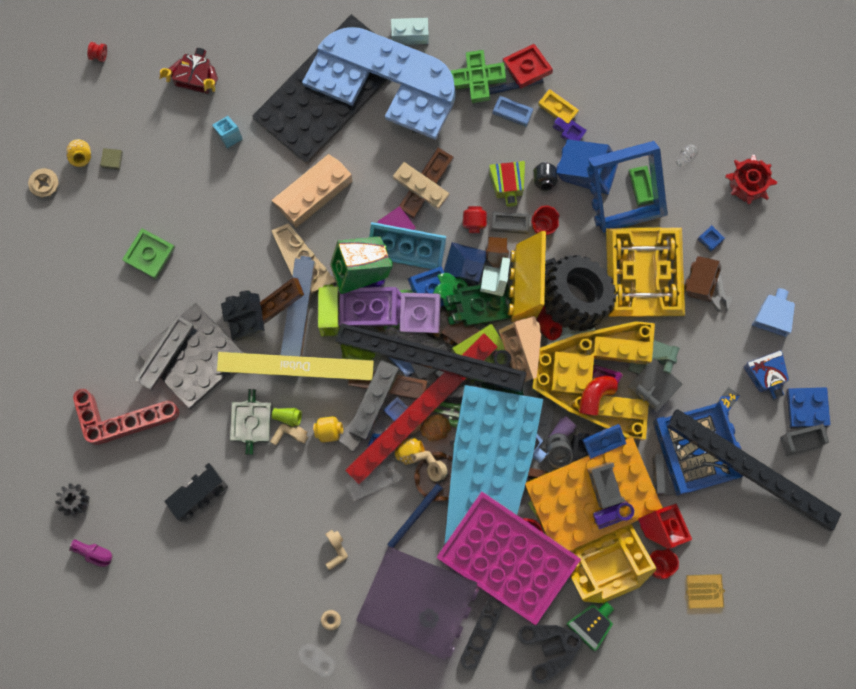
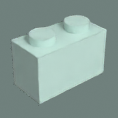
(410, 31)

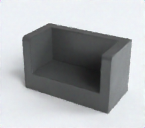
(804, 439)
(605, 485)

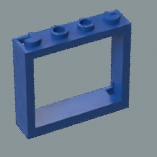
(638, 215)

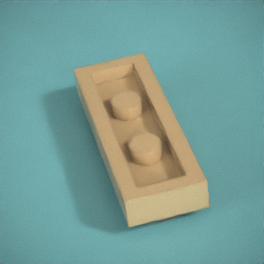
(421, 185)

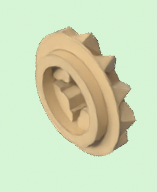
(43, 175)

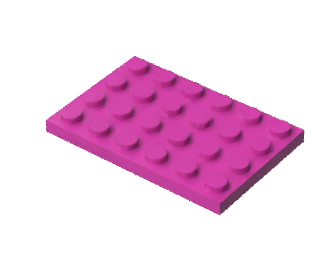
(508, 558)

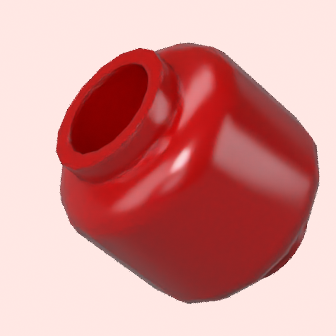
(474, 219)

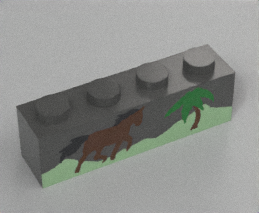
(374, 400)

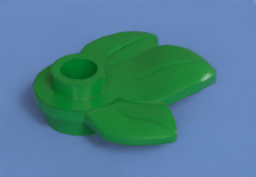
(448, 286)

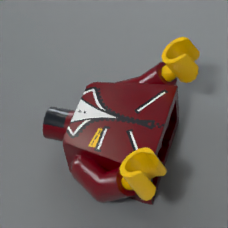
(192, 72)

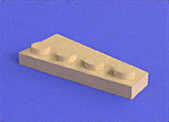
(293, 247)

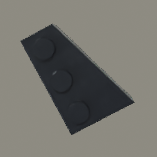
(196, 493)

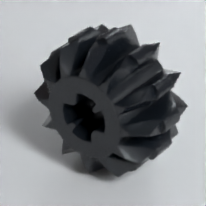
(77, 504)

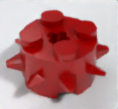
(741, 179)

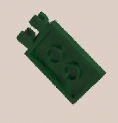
(477, 306)

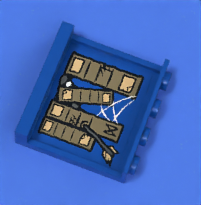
(688, 464)

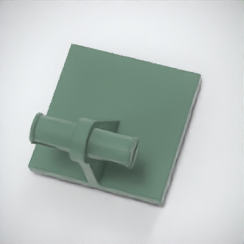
(663, 354)

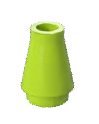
(289, 416)

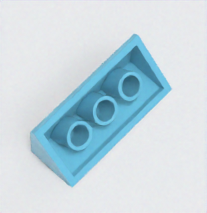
(411, 246)

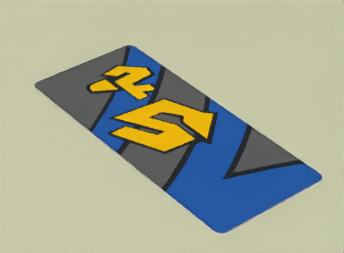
(729, 397)

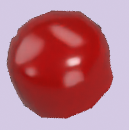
(545, 219)
(665, 563)

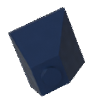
(465, 263)

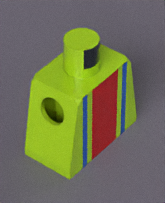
(508, 180)

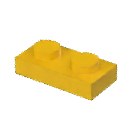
(558, 106)

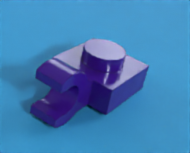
(570, 131)

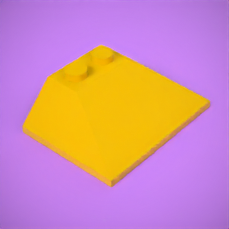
(611, 566)

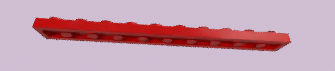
(415, 414)

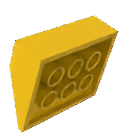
(527, 278)

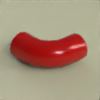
(548, 328)
(594, 392)

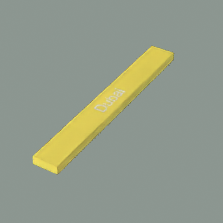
(295, 366)

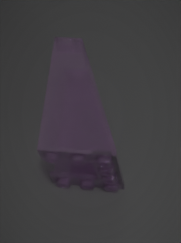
(418, 603)

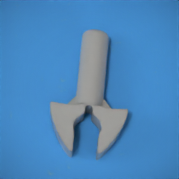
(721, 295)

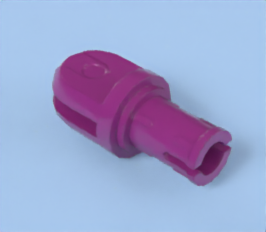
(92, 553)

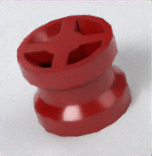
(97, 51)

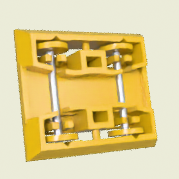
(646, 271)

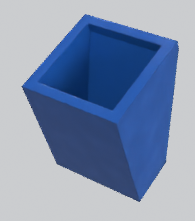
(575, 162)

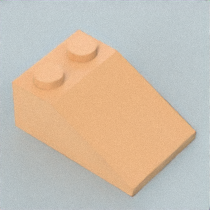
(523, 344)

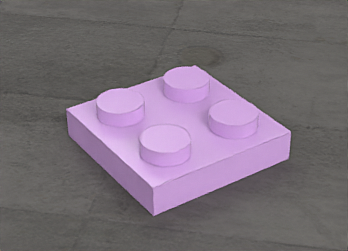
(420, 312)

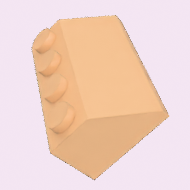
(313, 190)

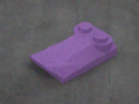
(370, 307)

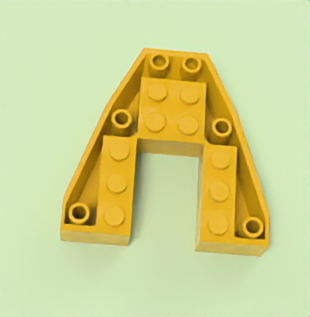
(568, 368)

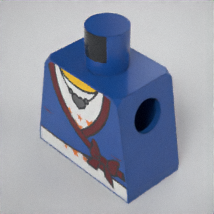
(768, 373)

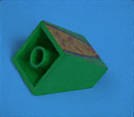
(359, 263)

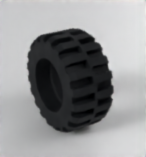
(587, 277)

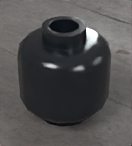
(545, 176)

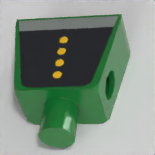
(592, 624)

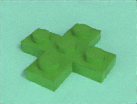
(478, 76)

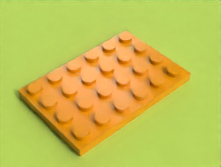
(567, 498)

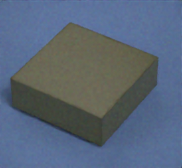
(111, 158)

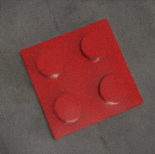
(527, 66)

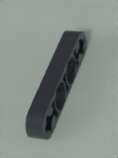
(480, 631)

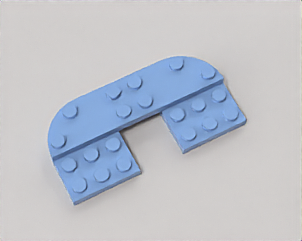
(352, 53)

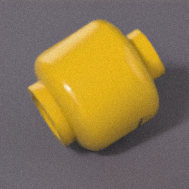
(328, 429)

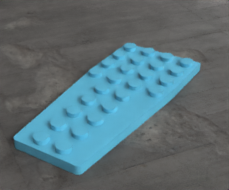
(491, 450)

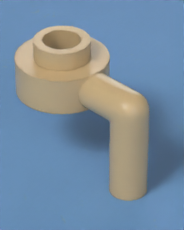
(298, 434)
(436, 469)
(335, 540)

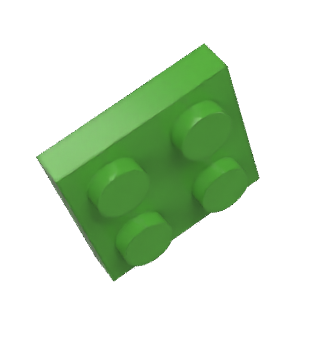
(148, 253)

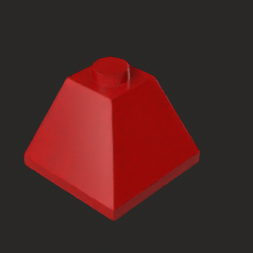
(665, 527)

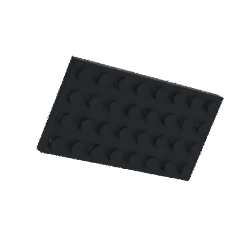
(309, 119)

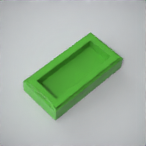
(641, 185)

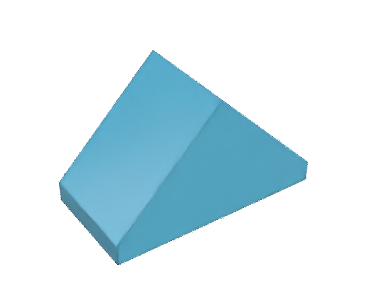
(227, 131)

